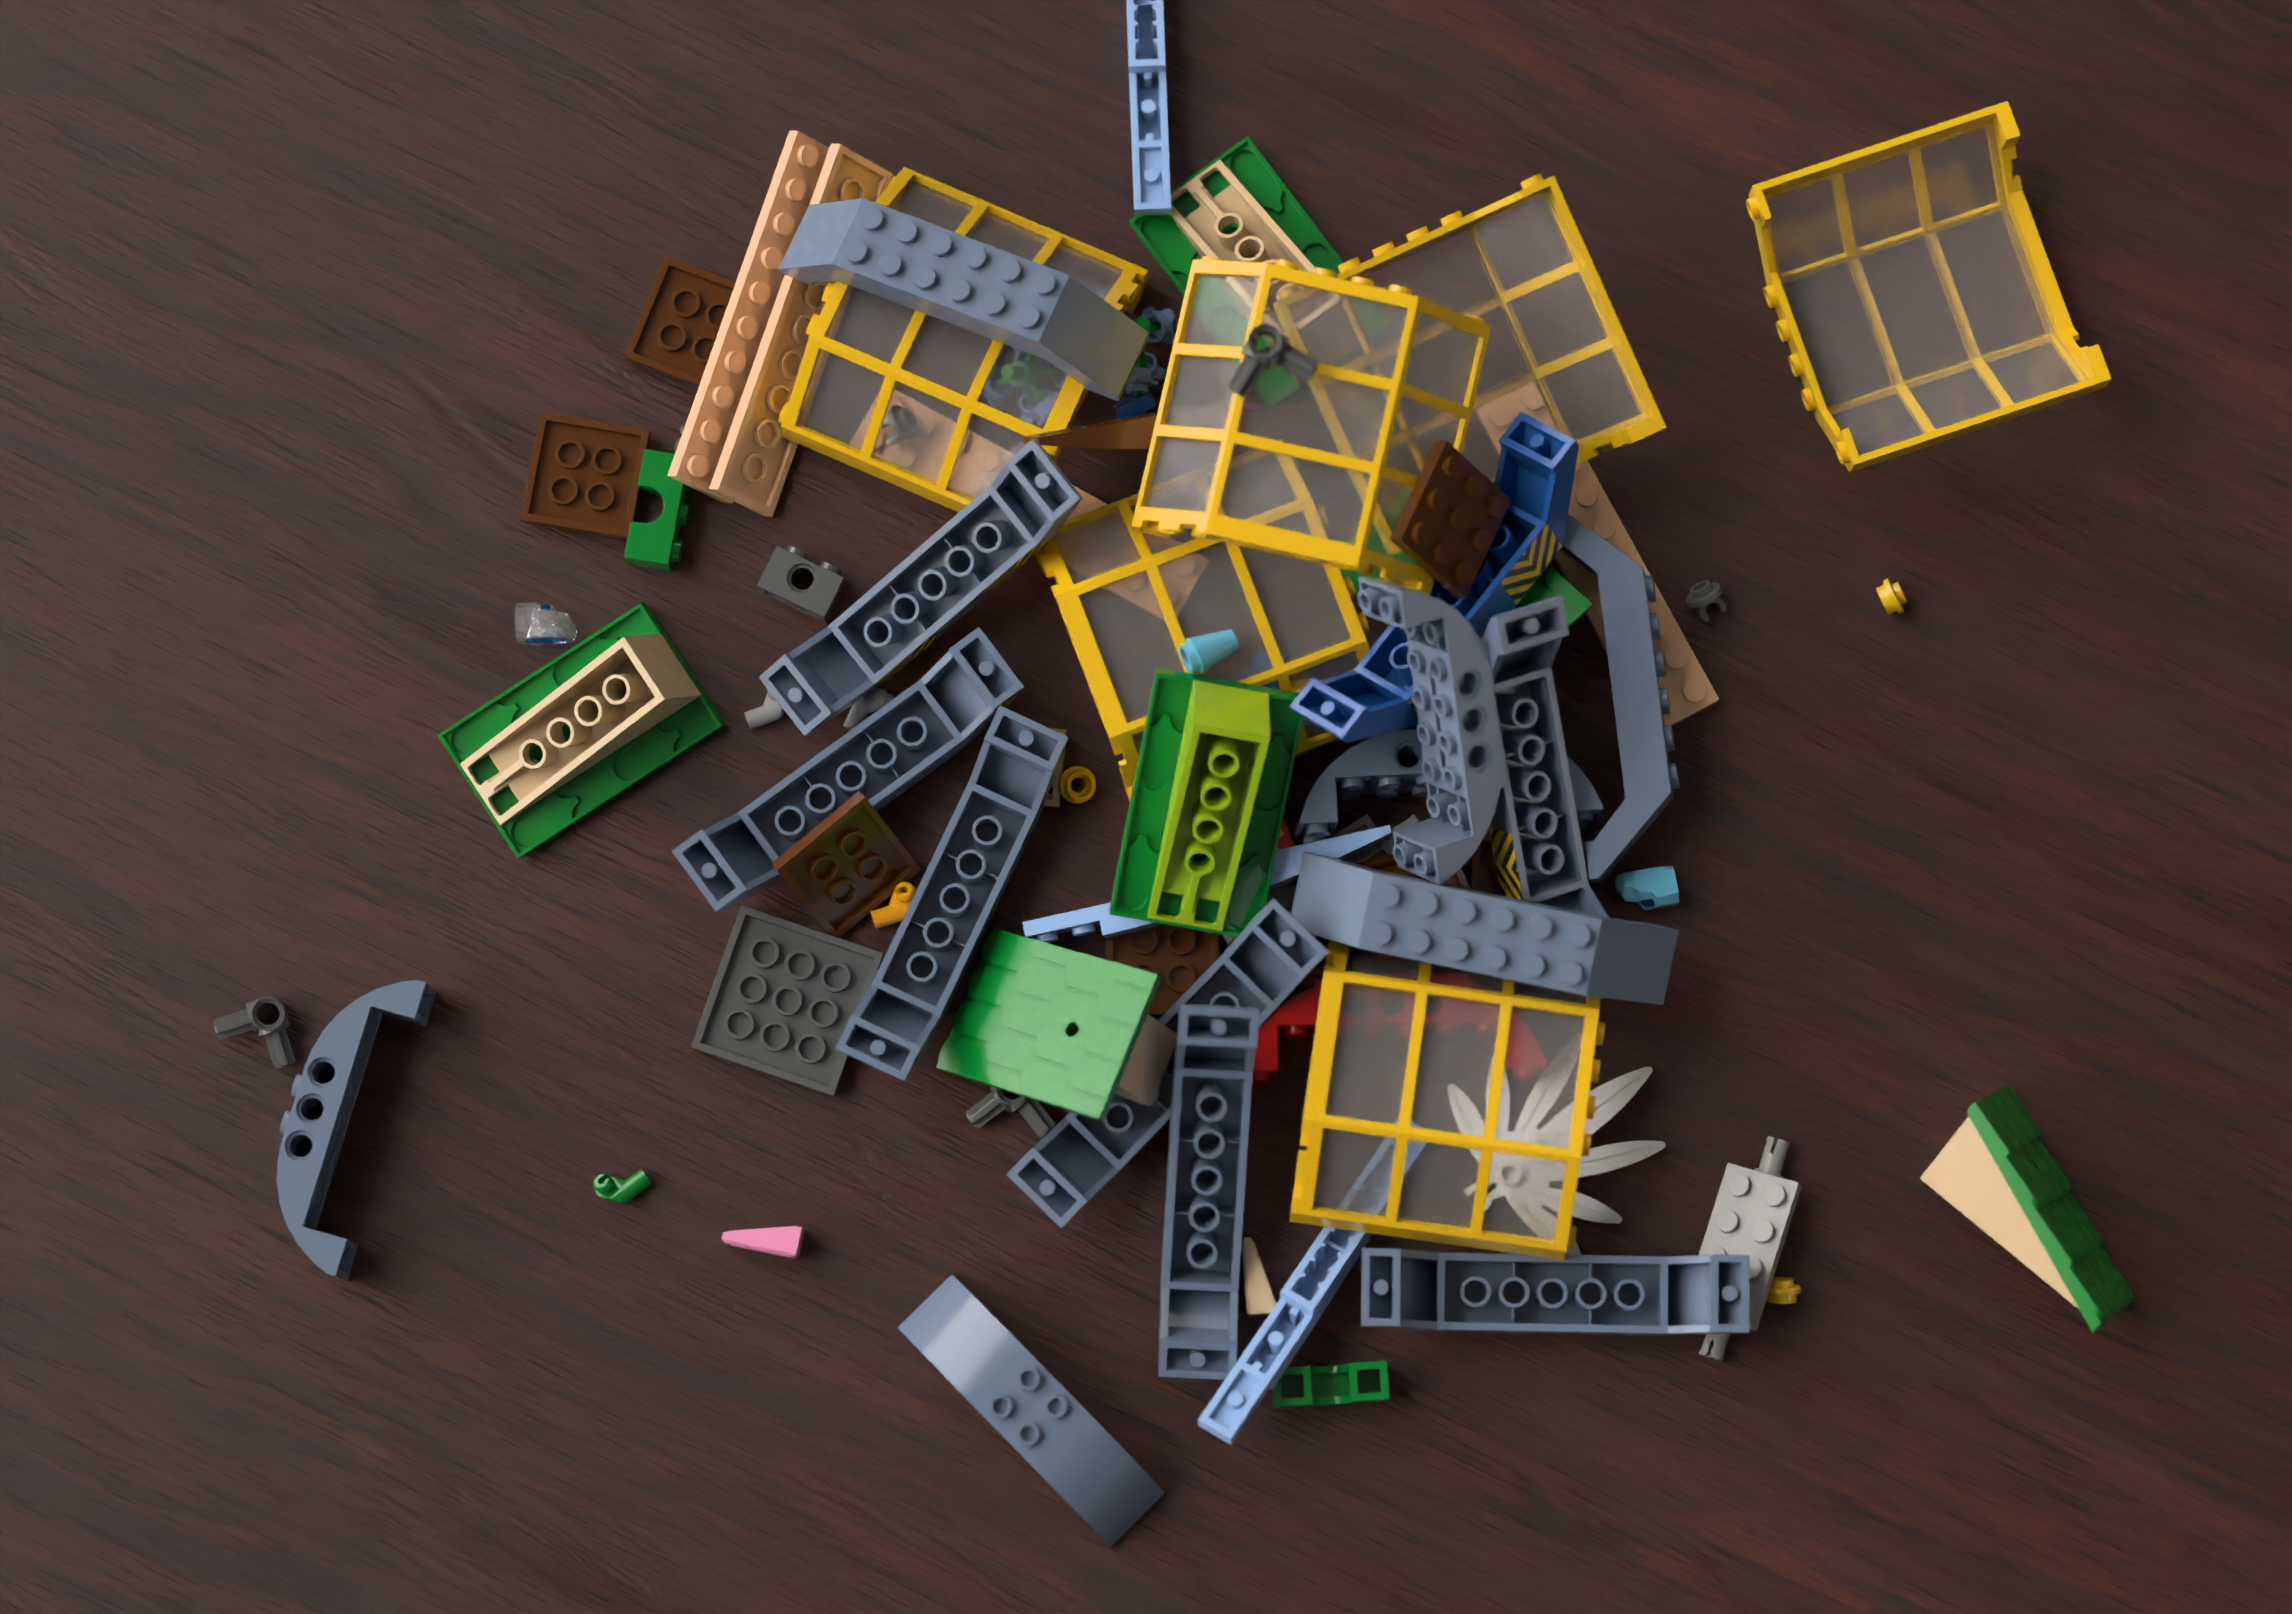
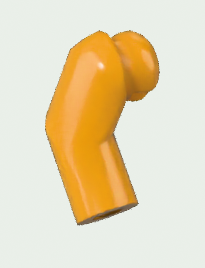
(897, 906)

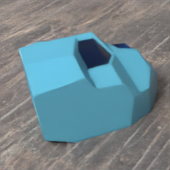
(1649, 887)

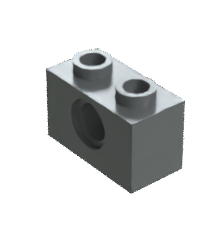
(818, 599)

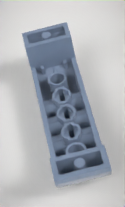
(346, 1048)
(1031, 1410)

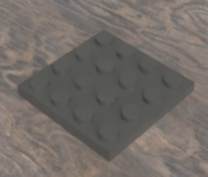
(785, 1000)

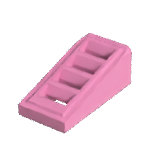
(775, 1241)

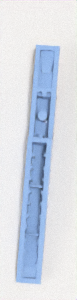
(1148, 107)
(1285, 870)
(1283, 1331)

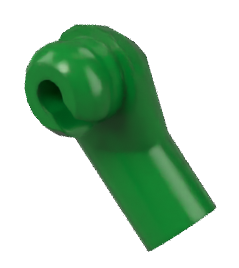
(620, 1190)

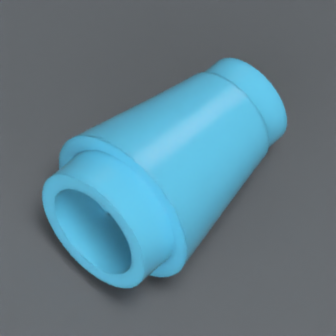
(1206, 650)

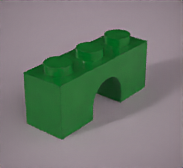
(657, 543)
(1332, 1385)

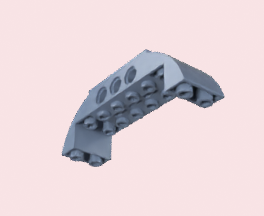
(1455, 727)
(1377, 770)

